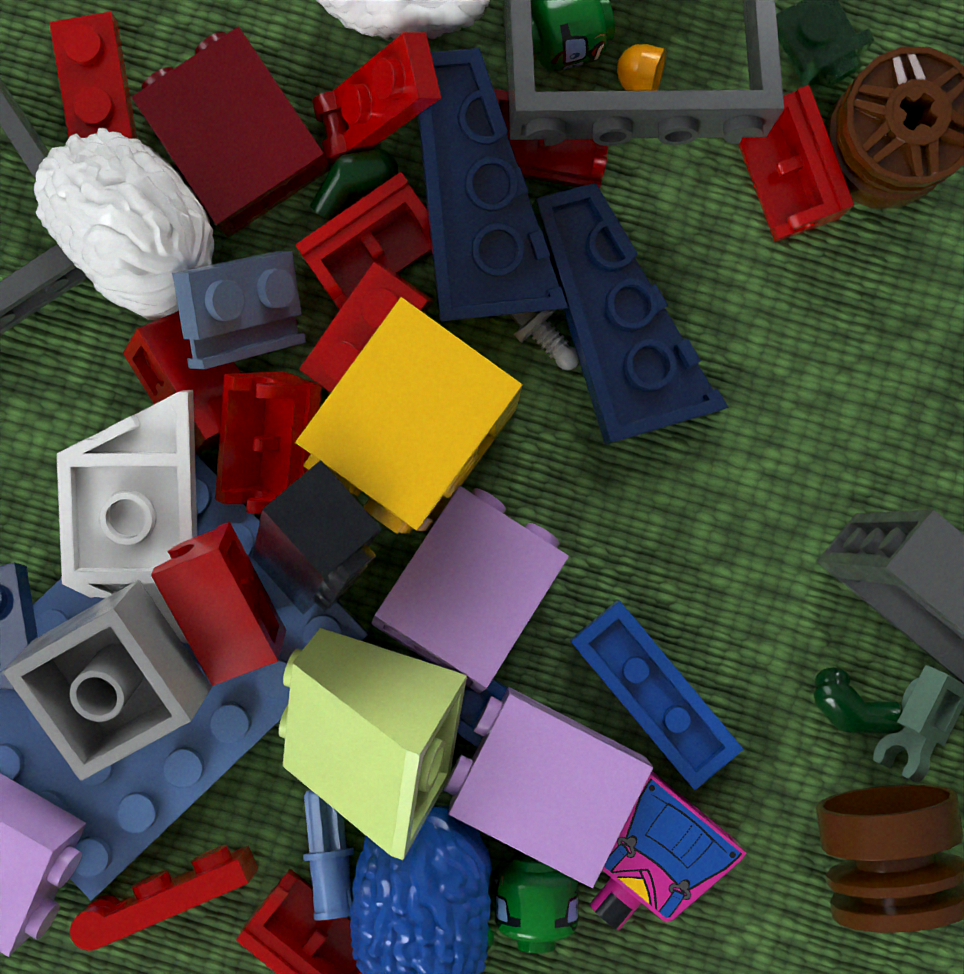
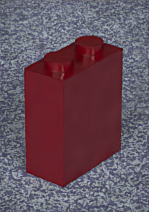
(231, 131)

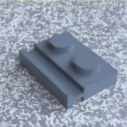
(239, 308)

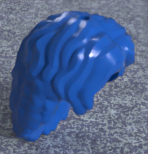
(424, 909)

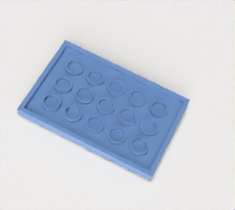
(151, 788)

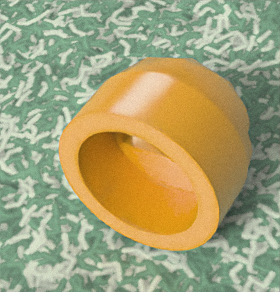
(641, 67)

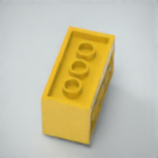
(410, 419)

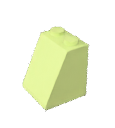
(371, 733)

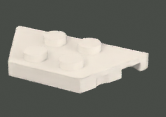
(128, 501)

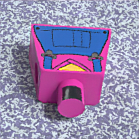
(663, 857)

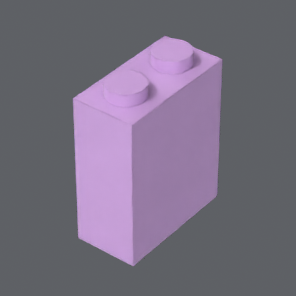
(471, 587)
(547, 785)
(35, 861)

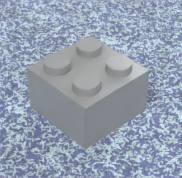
(109, 681)

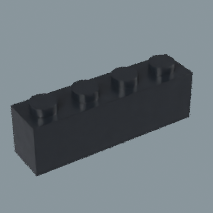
(315, 540)

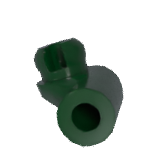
(350, 176)
(848, 710)

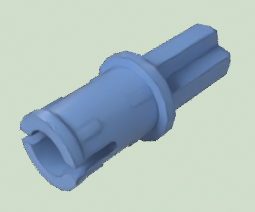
(328, 859)

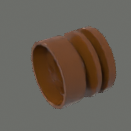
(876, 151)
(894, 857)

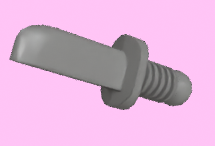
(536, 324)

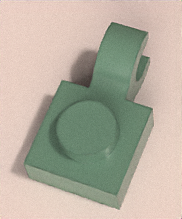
(929, 715)

